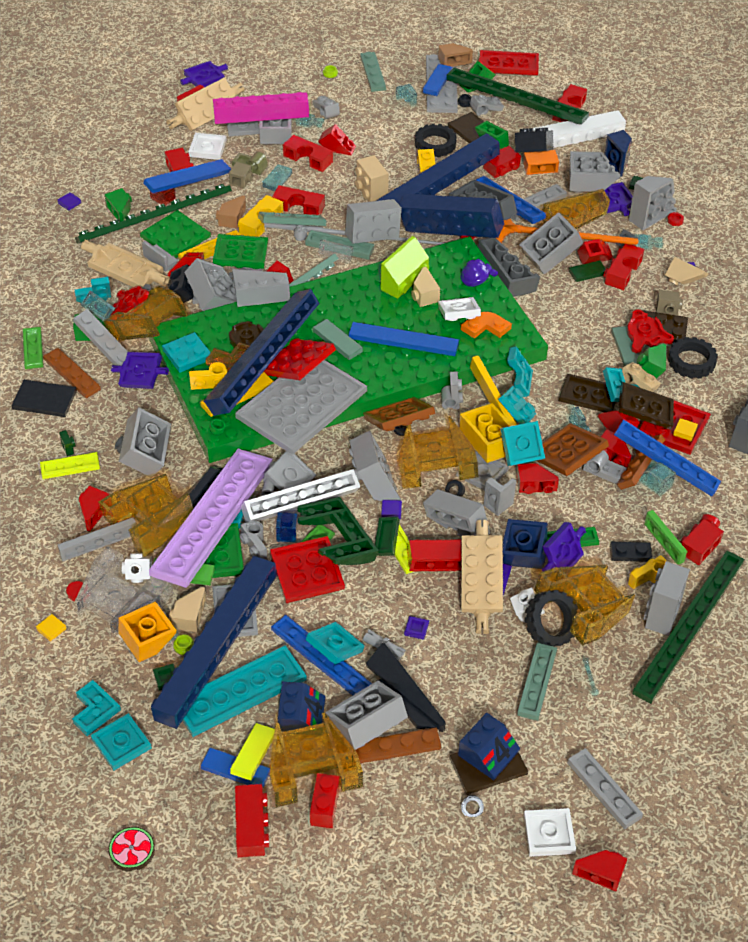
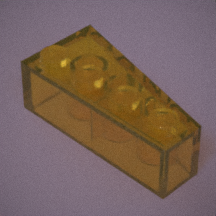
(580, 208)

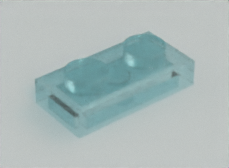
(277, 177)

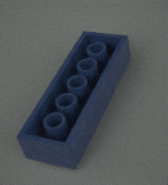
(451, 215)

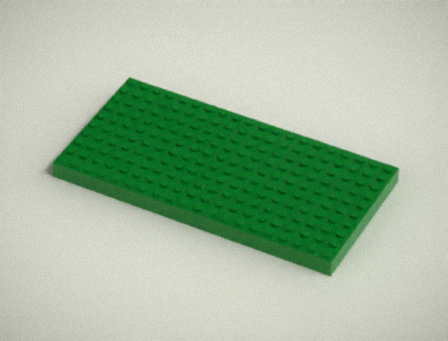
(386, 370)

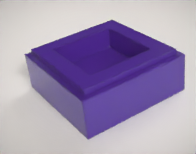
(69, 201)
(391, 508)
(416, 627)

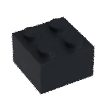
(532, 141)

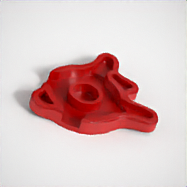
(130, 299)
(646, 331)

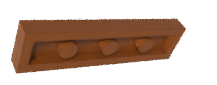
(72, 373)
(636, 468)
(399, 745)

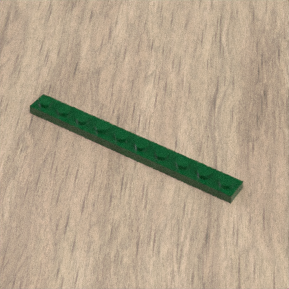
(518, 96)
(146, 214)
(688, 627)

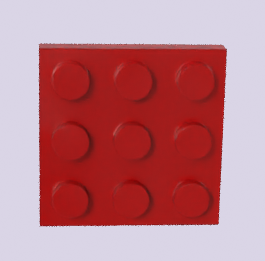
(299, 359)
(684, 412)
(304, 571)

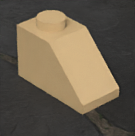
(683, 272)
(425, 289)
(188, 611)

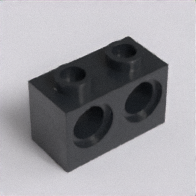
(179, 284)

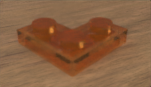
(227, 358)

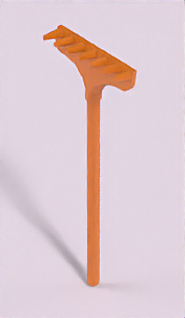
(510, 227)

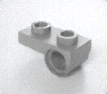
(482, 104)
(327, 106)
(450, 394)
(604, 468)
(253, 536)

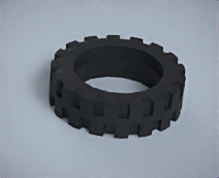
(436, 130)
(690, 370)
(533, 617)

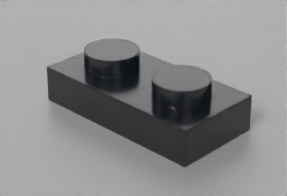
(631, 551)

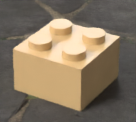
(371, 178)

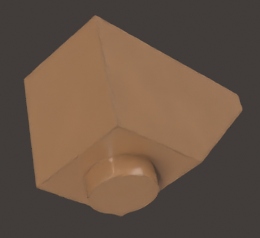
(454, 55)
(231, 212)

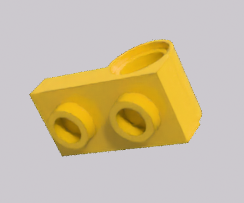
(425, 159)
(207, 378)
(646, 572)

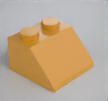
(146, 631)

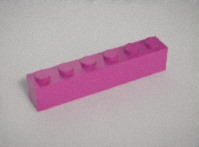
(261, 107)

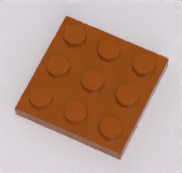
(399, 413)
(571, 449)

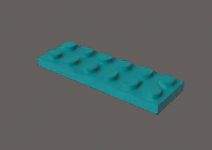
(242, 690)

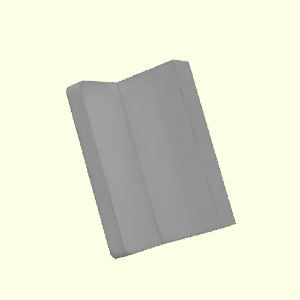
(158, 256)
(499, 497)

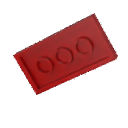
(510, 62)

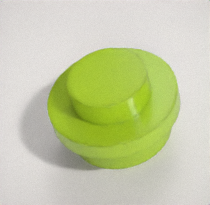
(330, 71)
(183, 644)

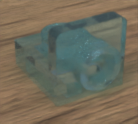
(408, 93)

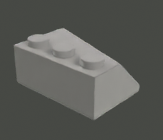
(590, 171)
(652, 201)
(210, 284)
(260, 287)
(373, 468)

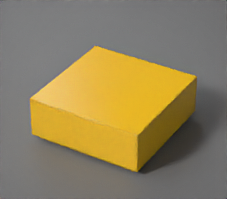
(685, 429)
(51, 627)

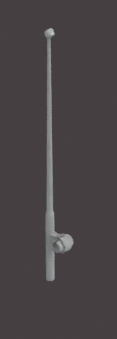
(300, 232)

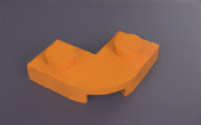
(487, 321)

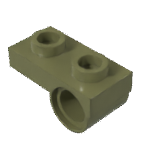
(257, 161)

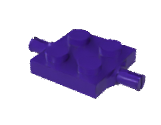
(203, 74)
(619, 198)
(140, 370)
(564, 547)

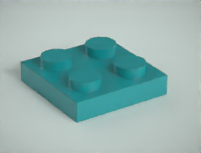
(186, 352)
(517, 406)
(522, 443)
(335, 642)
(121, 742)

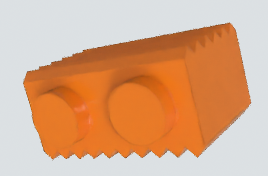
(540, 162)

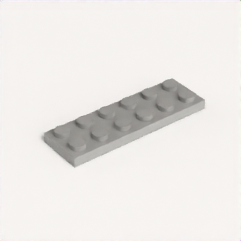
(447, 98)

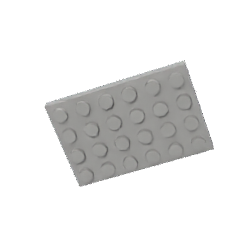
(296, 410)

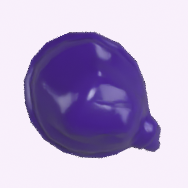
(476, 273)

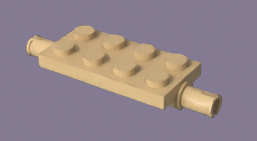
(198, 107)
(124, 265)
(482, 575)

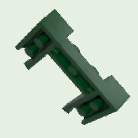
(357, 549)

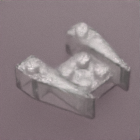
(114, 597)

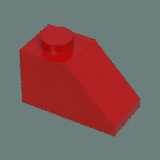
(90, 507)
(601, 868)

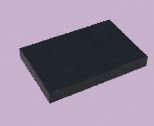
(44, 398)

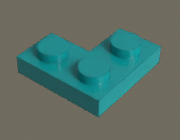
(99, 286)
(522, 369)
(613, 379)
(99, 708)

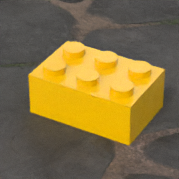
(483, 431)

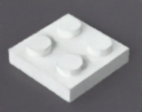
(207, 146)
(459, 308)
(549, 832)

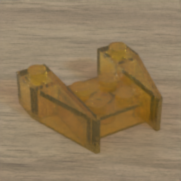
(145, 317)
(436, 452)
(153, 506)
(593, 594)
(311, 752)

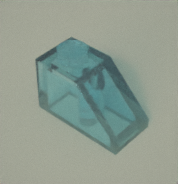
(97, 306)
(658, 478)

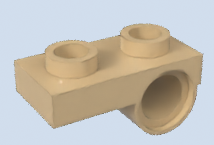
(640, 377)

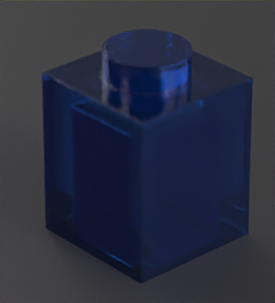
(287, 527)

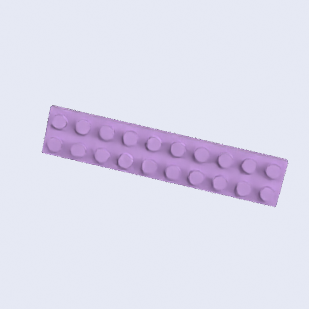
(210, 518)

